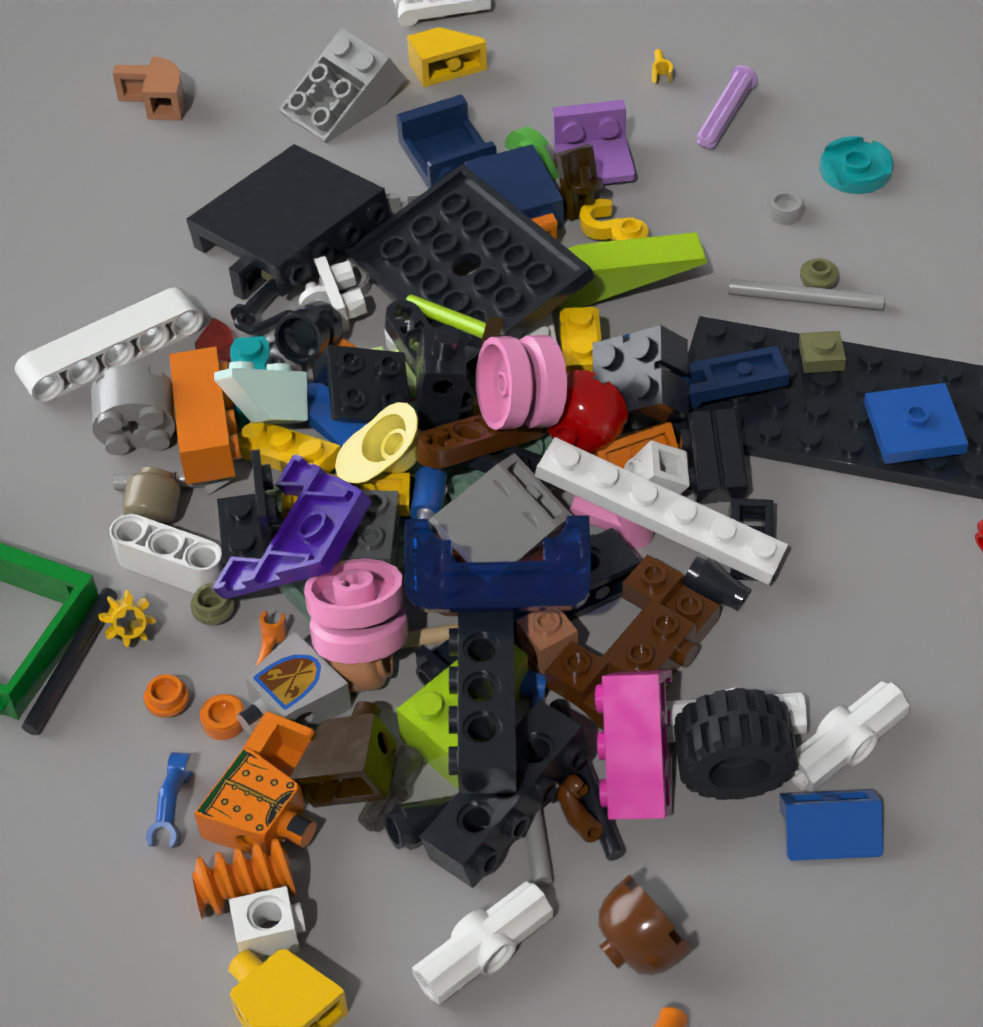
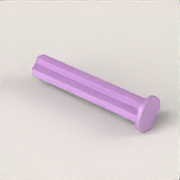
(742, 79)

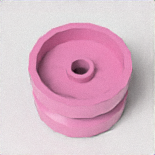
(521, 382)
(357, 611)

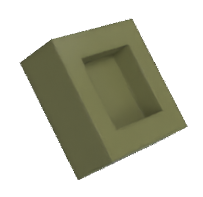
(822, 351)

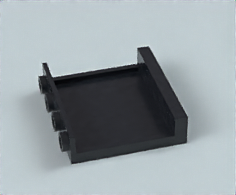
(291, 215)

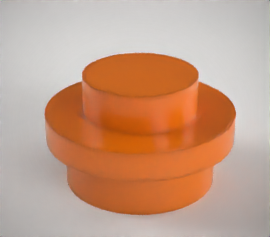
(166, 696)

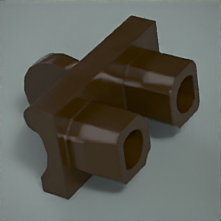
(577, 179)

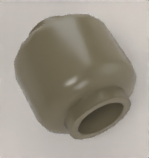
(152, 495)

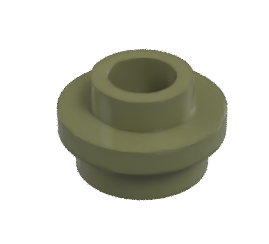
(819, 273)
(207, 597)

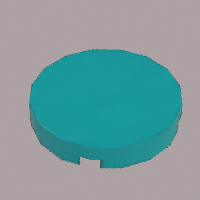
(856, 165)

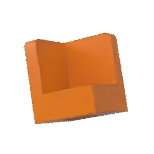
(280, 741)

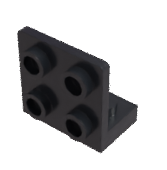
(361, 381)
(248, 519)

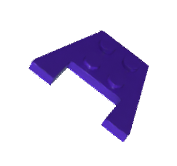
(309, 537)

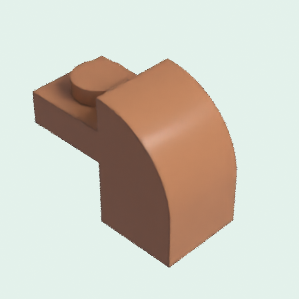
(155, 84)

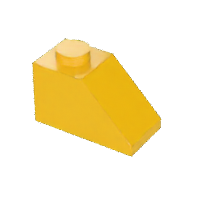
(445, 55)

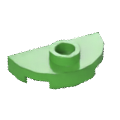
(529, 136)

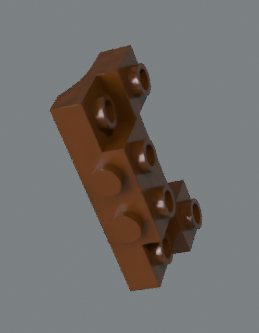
(658, 639)

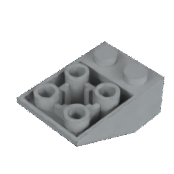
(342, 87)
(501, 515)

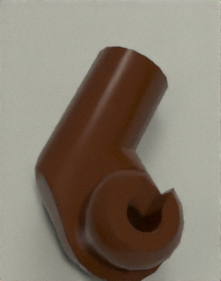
(574, 812)

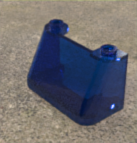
(442, 585)

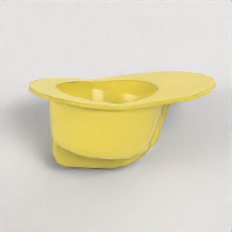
(380, 446)

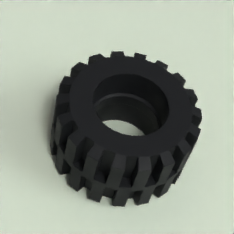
(735, 744)

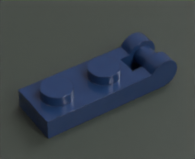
(735, 375)

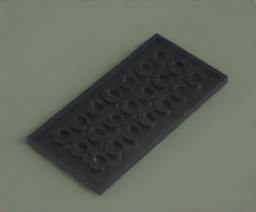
(823, 414)

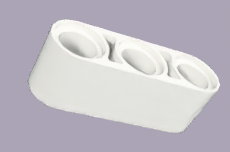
(165, 552)

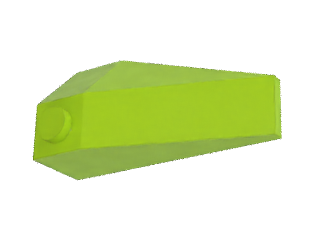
(634, 263)

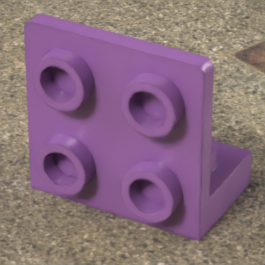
(603, 128)

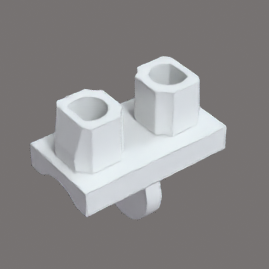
(332, 280)

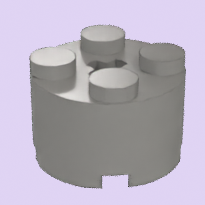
(132, 409)

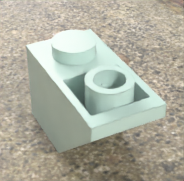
(268, 394)

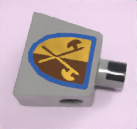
(295, 686)

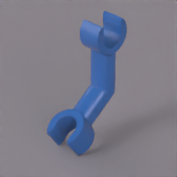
(167, 799)

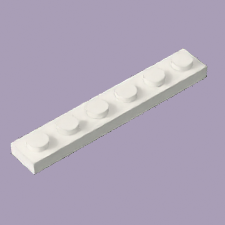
(661, 510)

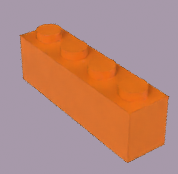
(203, 417)

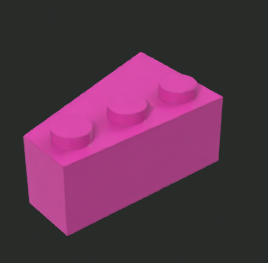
(635, 744)

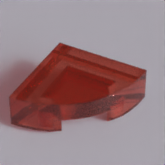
(216, 335)

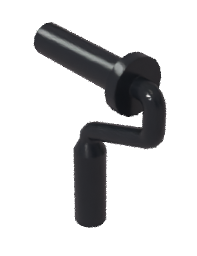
(244, 314)

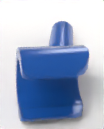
(534, 687)

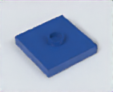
(915, 423)

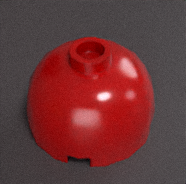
(591, 413)

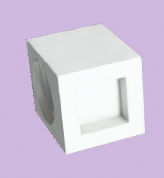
(258, 908)

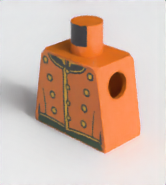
(254, 806)

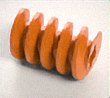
(241, 876)

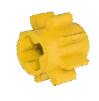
(135, 626)

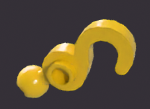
(611, 229)

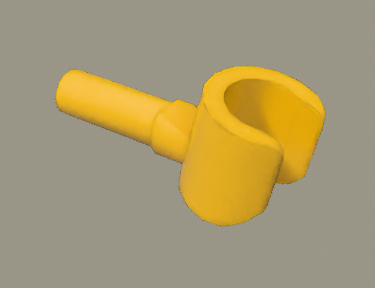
(661, 66)

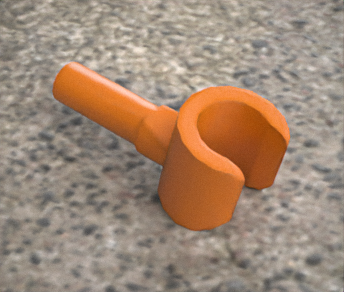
(270, 634)

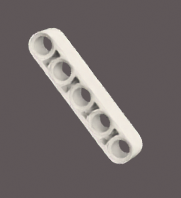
(108, 343)

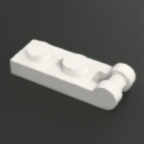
(413, 10)

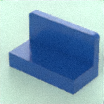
(832, 824)

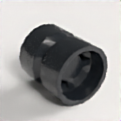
(307, 331)

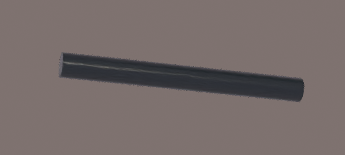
(67, 664)
(609, 839)

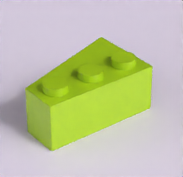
(425, 719)

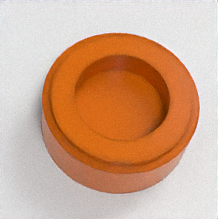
(220, 718)

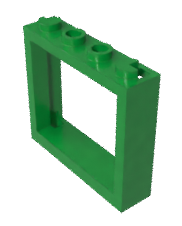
(56, 582)

